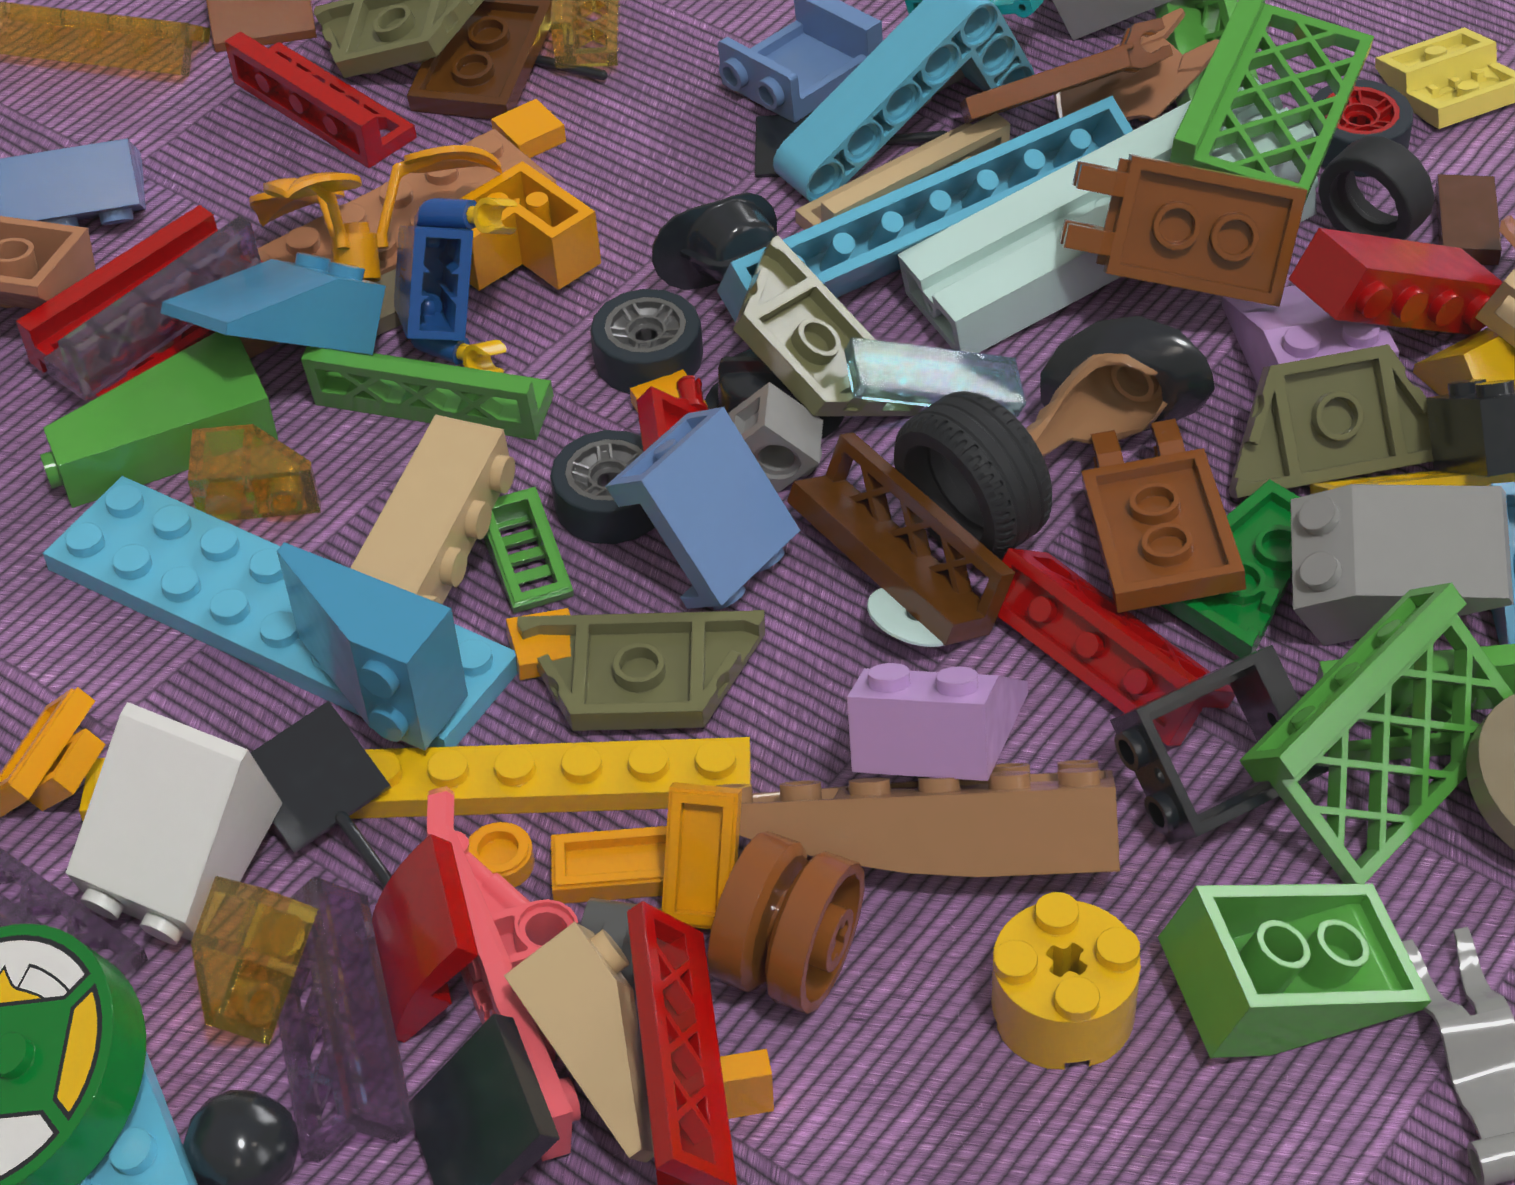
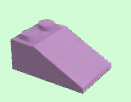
(1296, 331)
(931, 721)

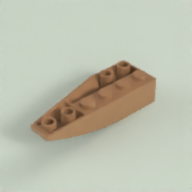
(952, 825)

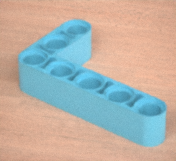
(894, 85)

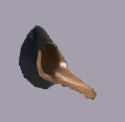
(1119, 379)

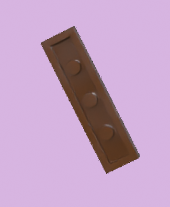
(901, 557)

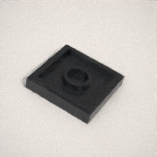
(484, 1111)

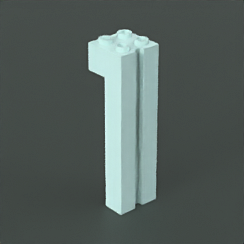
(1008, 261)

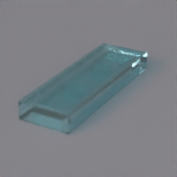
(927, 374)

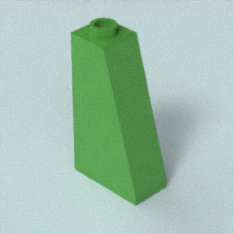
(149, 420)

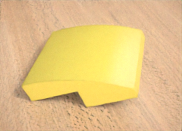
(1449, 77)

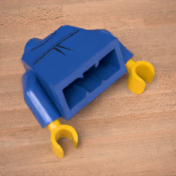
(435, 277)

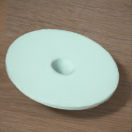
(898, 622)

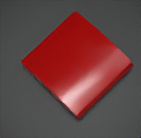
(422, 935)

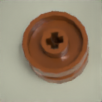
(786, 921)

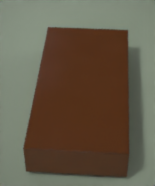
(1469, 216)

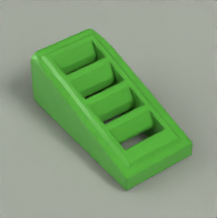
(514, 511)

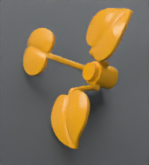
(353, 241)

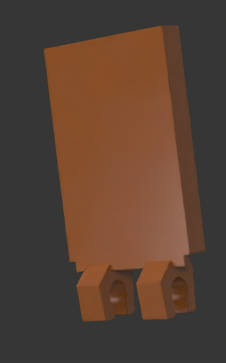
(1126, 57)
(1191, 227)
(1160, 523)

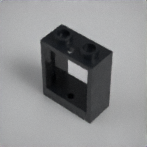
(1264, 698)

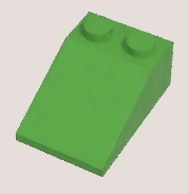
(1287, 965)

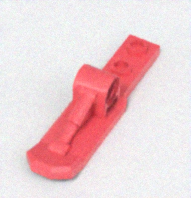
(505, 934)

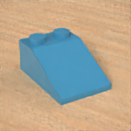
(289, 303)
(378, 644)

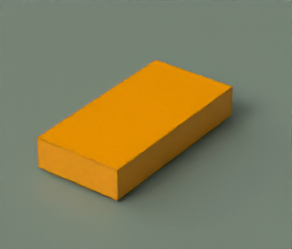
(41, 747)
(699, 850)
(608, 864)

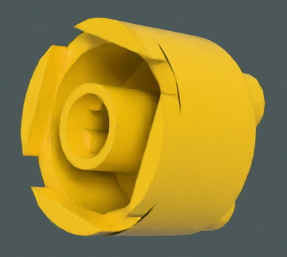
(1065, 982)

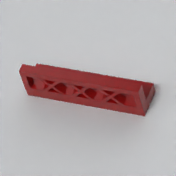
(317, 100)
(1098, 645)
(680, 1051)

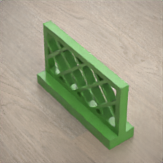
(1230, 70)
(1345, 695)

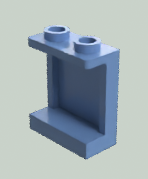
(803, 60)
(709, 506)

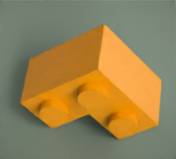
(552, 235)

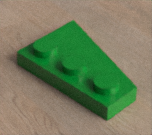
(1265, 547)

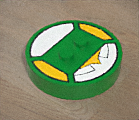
(65, 1056)

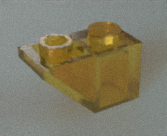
(249, 475)
(248, 956)

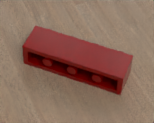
(1394, 282)

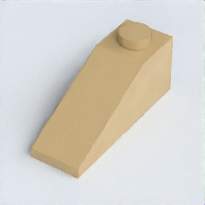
(592, 1023)

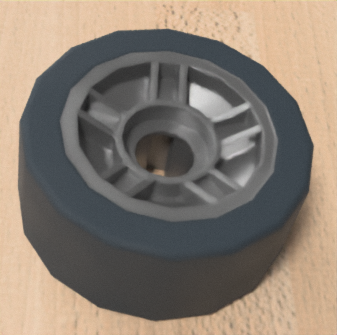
(645, 338)
(580, 489)

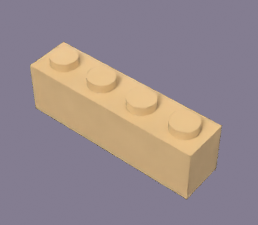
(439, 508)

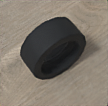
(1391, 166)

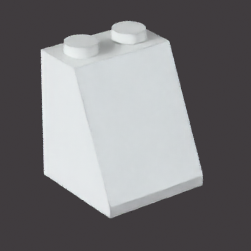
(167, 821)

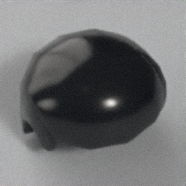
(241, 1140)

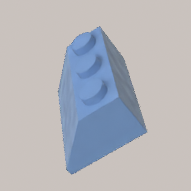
(74, 184)

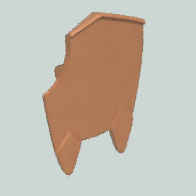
(1150, 90)

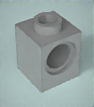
(779, 434)

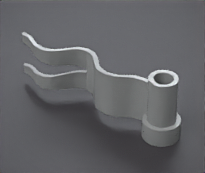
(1478, 1060)

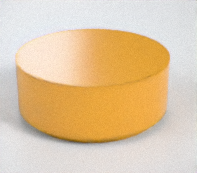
(504, 850)

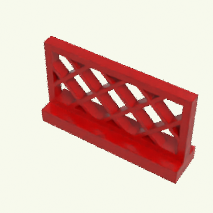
(92, 294)

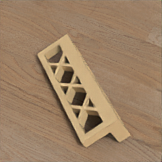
(919, 163)

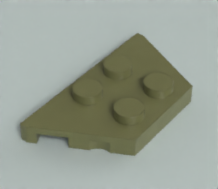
(389, 33)
(803, 336)
(1332, 421)
(645, 665)

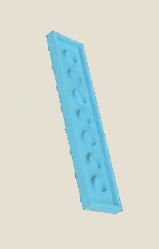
(228, 593)

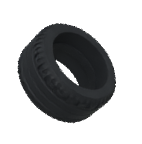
(977, 468)

